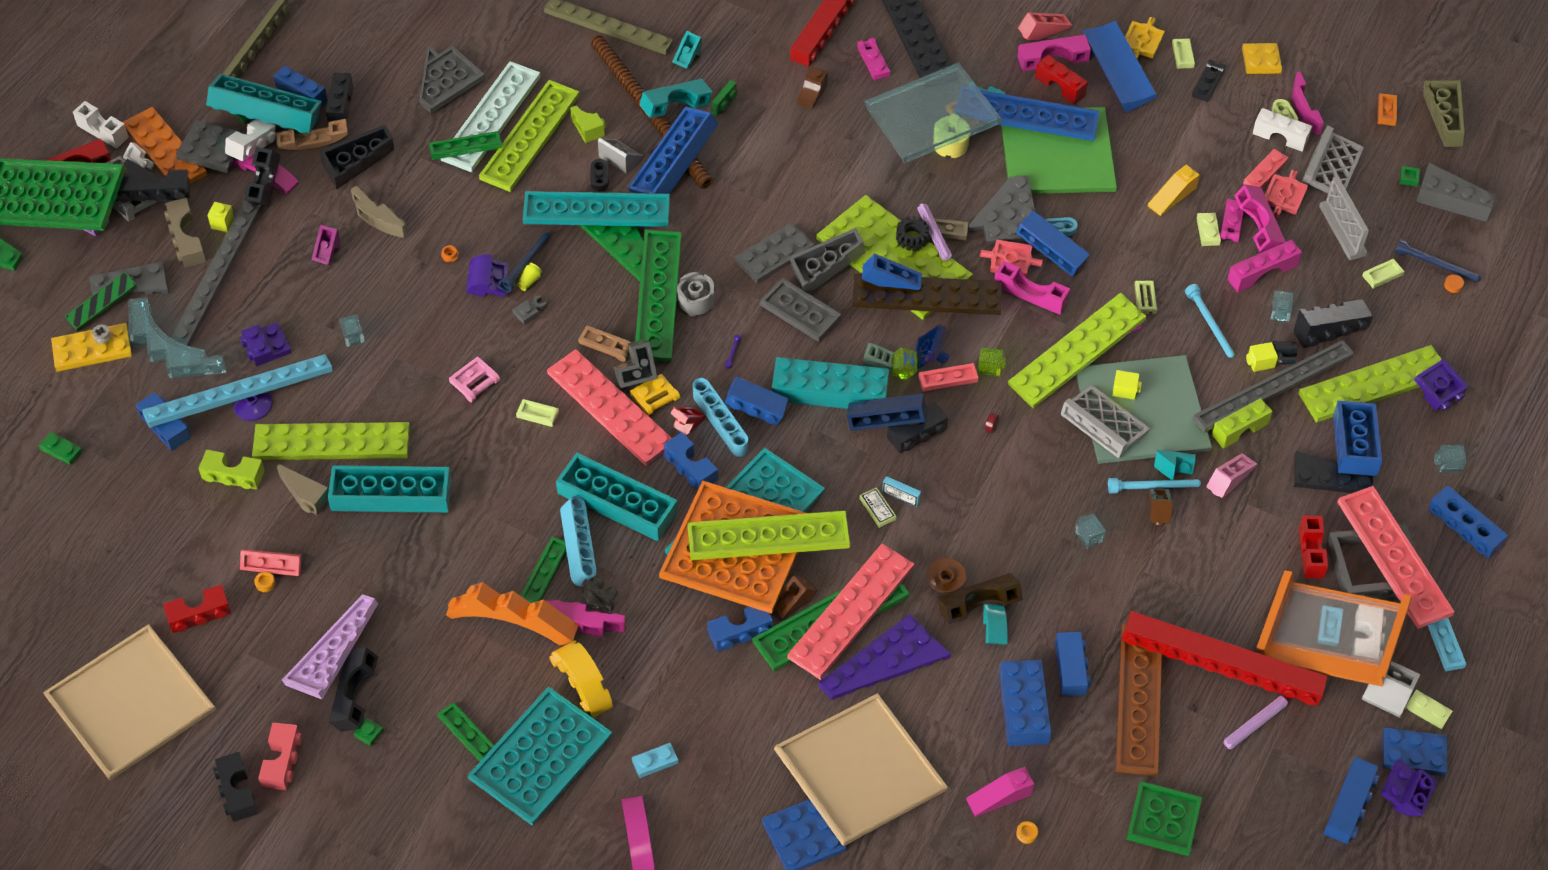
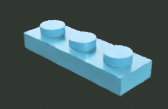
(1447, 645)

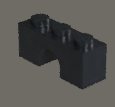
(340, 93)
(266, 165)
(907, 436)
(240, 802)

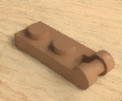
(605, 343)

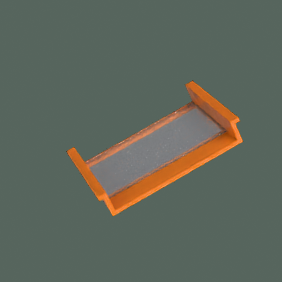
(1333, 631)

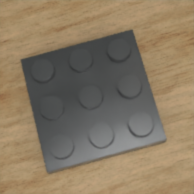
(206, 146)

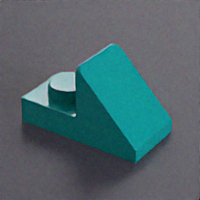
(689, 47)
(1169, 462)

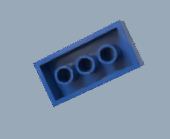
(1357, 438)
(1024, 703)

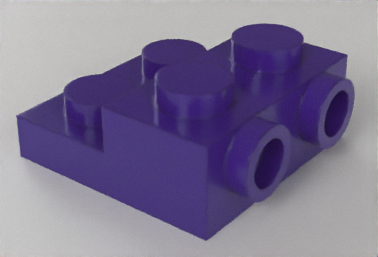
(264, 343)
(1441, 385)

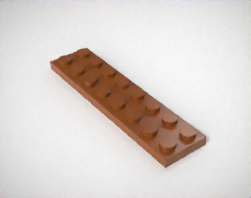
(1138, 710)

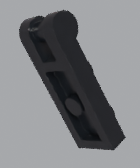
(1208, 81)

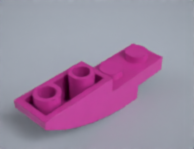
(592, 622)

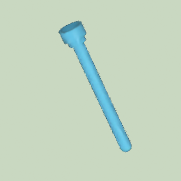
(1194, 293)
(1116, 485)

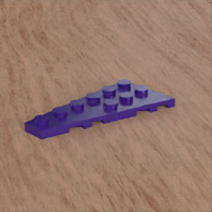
(888, 657)

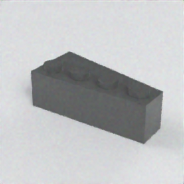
(1454, 194)
(826, 259)

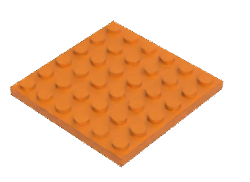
(743, 579)

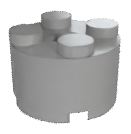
(695, 294)

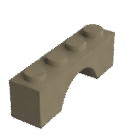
(189, 247)

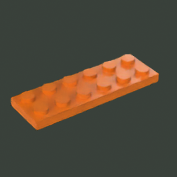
(160, 143)

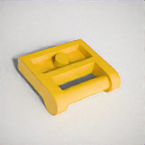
(653, 390)

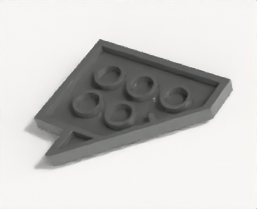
(446, 78)
(1005, 211)

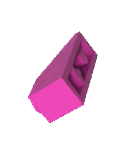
(1001, 792)

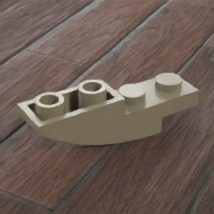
(378, 216)

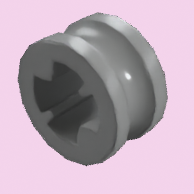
(105, 337)

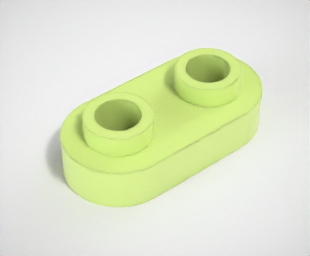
(1284, 108)

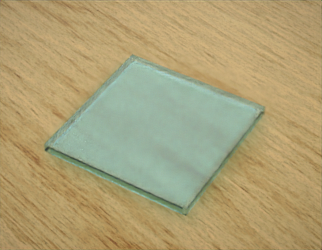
(932, 112)

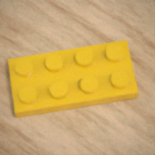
(82, 349)

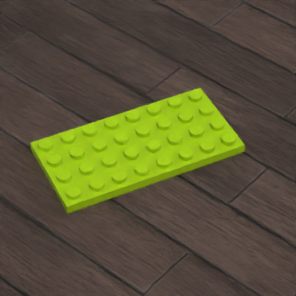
(878, 234)

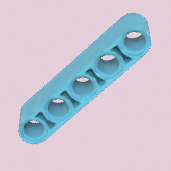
(714, 408)
(578, 540)

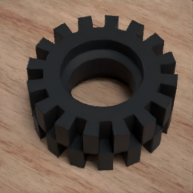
(912, 241)

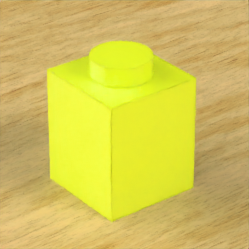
(220, 216)
(1262, 357)
(1126, 385)

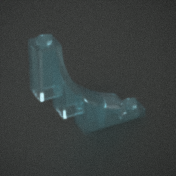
(179, 358)

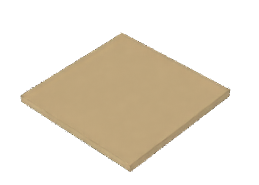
(129, 702)
(860, 769)

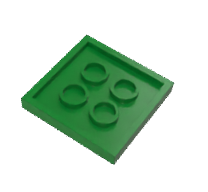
(1164, 818)

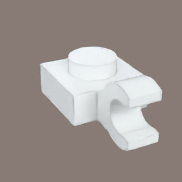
(137, 155)

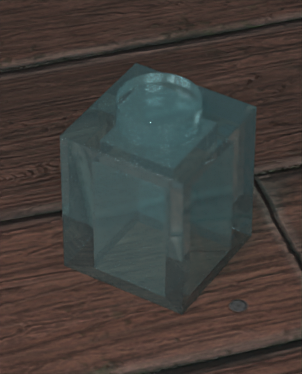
(1281, 306)
(351, 330)
(1450, 458)
(1090, 530)

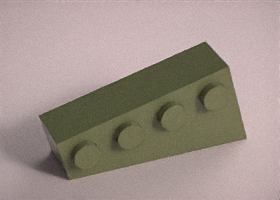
(1446, 109)

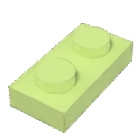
(1208, 229)
(1428, 709)

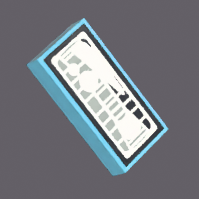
(901, 491)

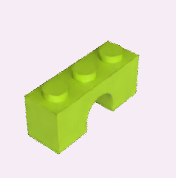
(1231, 427)
(246, 474)

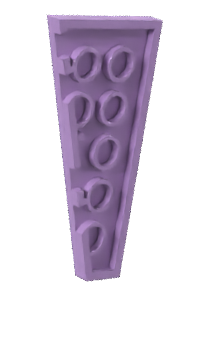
(324, 660)

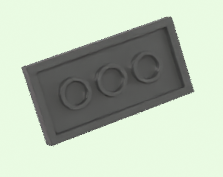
(773, 252)
(800, 309)

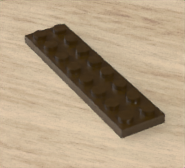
(934, 296)

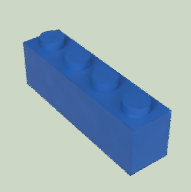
(1052, 243)
(1351, 800)

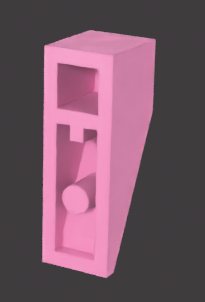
(1230, 475)

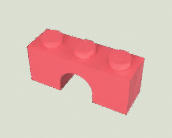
(278, 772)

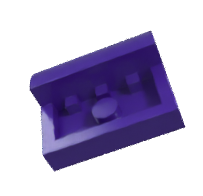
(485, 275)
(1408, 789)

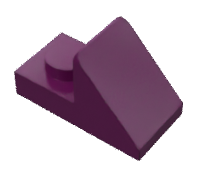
(325, 244)

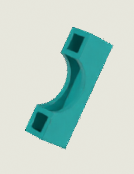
(692, 93)

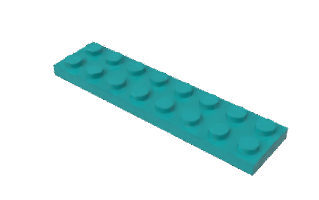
(596, 209)

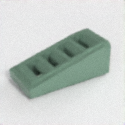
(877, 351)

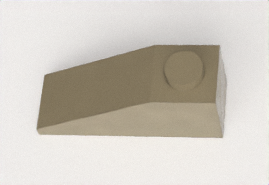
(307, 492)

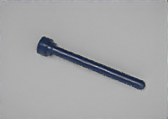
(1404, 248)
(507, 283)

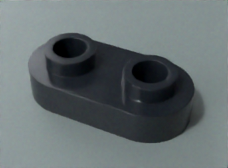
(599, 174)

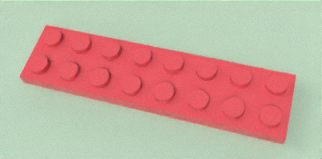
(610, 406)
(1395, 556)
(850, 611)

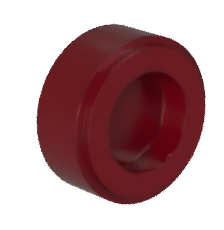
(992, 422)

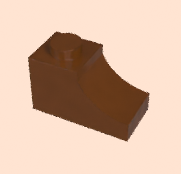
(813, 87)
(1160, 506)
(794, 595)

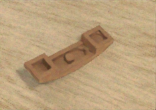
(316, 138)

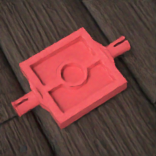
(1285, 193)
(1013, 253)

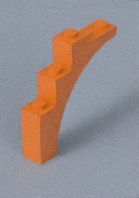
(511, 607)

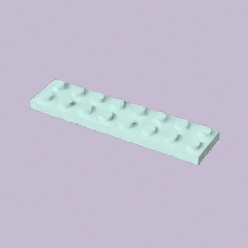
(495, 109)

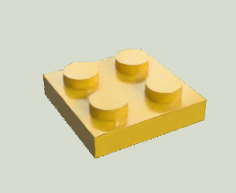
(1261, 58)

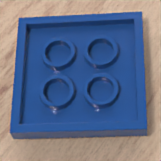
(801, 836)

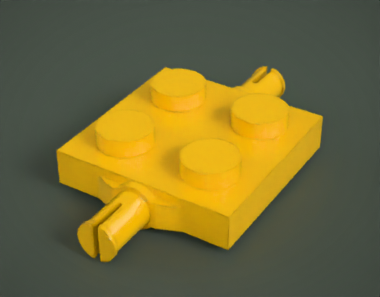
(1144, 38)

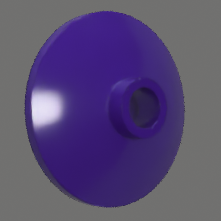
(254, 410)

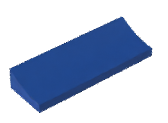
(1120, 66)
(674, 152)

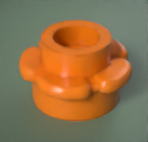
(449, 253)

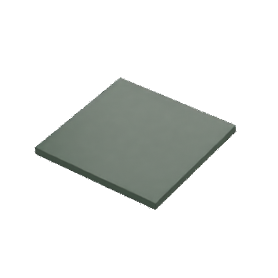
(1163, 405)

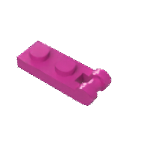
(873, 59)
(1231, 221)

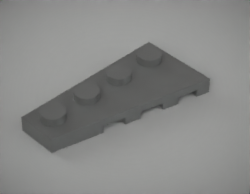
(147, 277)

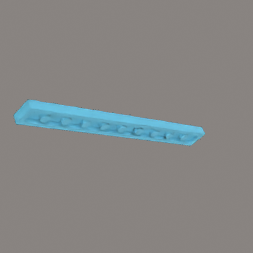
(237, 390)

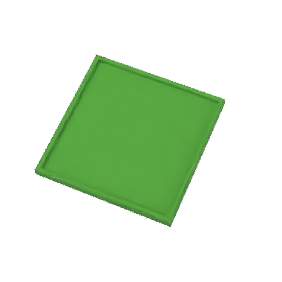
(1059, 161)

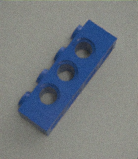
(1462, 511)

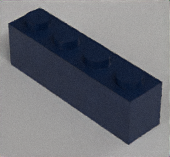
(887, 412)

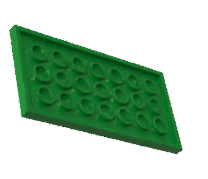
(58, 193)

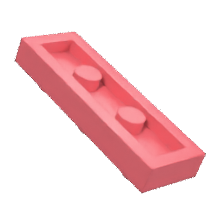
(1266, 169)
(948, 377)
(270, 562)

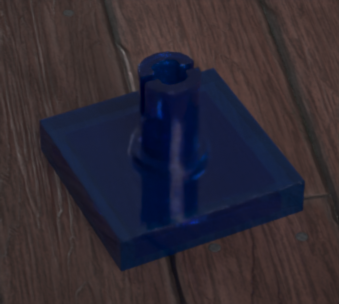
(929, 347)

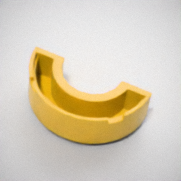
(583, 676)

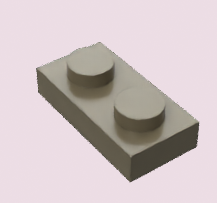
(952, 229)

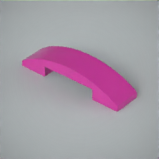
(1302, 108)
(284, 180)
(638, 833)

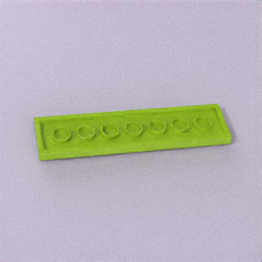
(529, 136)
(1077, 350)
(1368, 383)
(331, 441)
(768, 535)

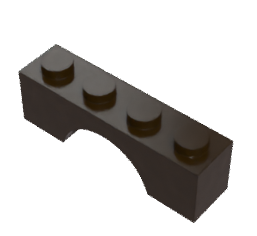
(999, 590)

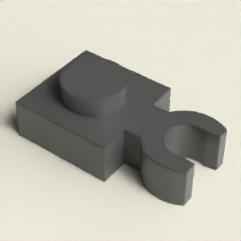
(528, 311)

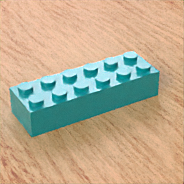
(263, 103)
(828, 382)
(389, 489)
(618, 496)

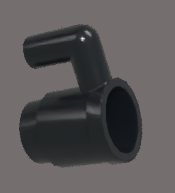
(1285, 351)

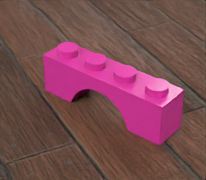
(1073, 48)
(1253, 202)
(1250, 270)
(1051, 297)

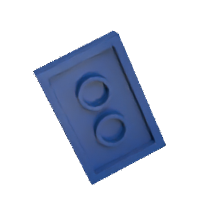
(1416, 749)

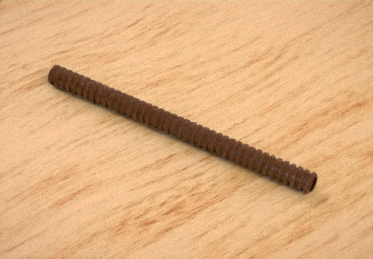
(635, 91)

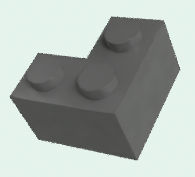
(640, 369)

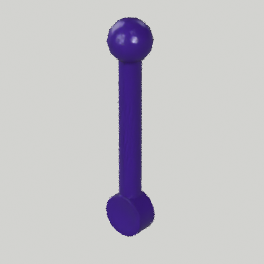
(728, 364)

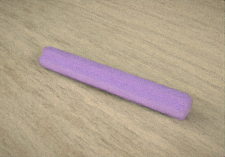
(934, 232)
(1255, 722)

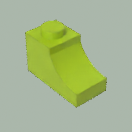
(588, 124)

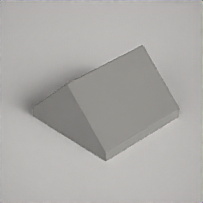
(618, 154)

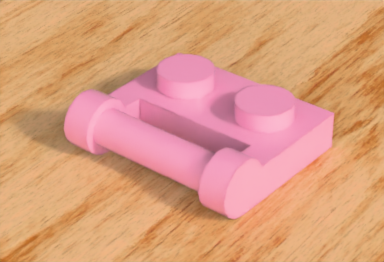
(470, 375)

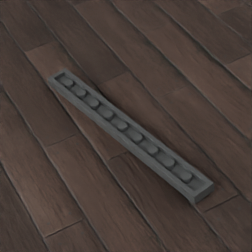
(216, 273)
(1275, 384)

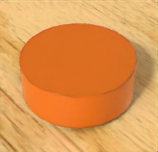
(1454, 283)

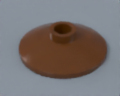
(948, 569)

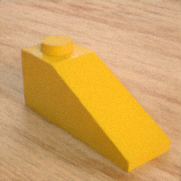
(1175, 190)

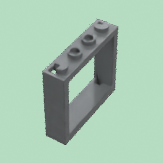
(1375, 590)

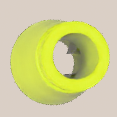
(529, 276)

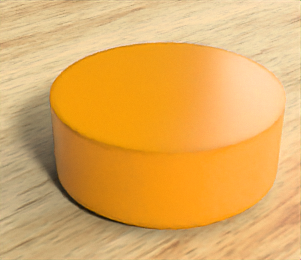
(264, 581)
(1027, 832)

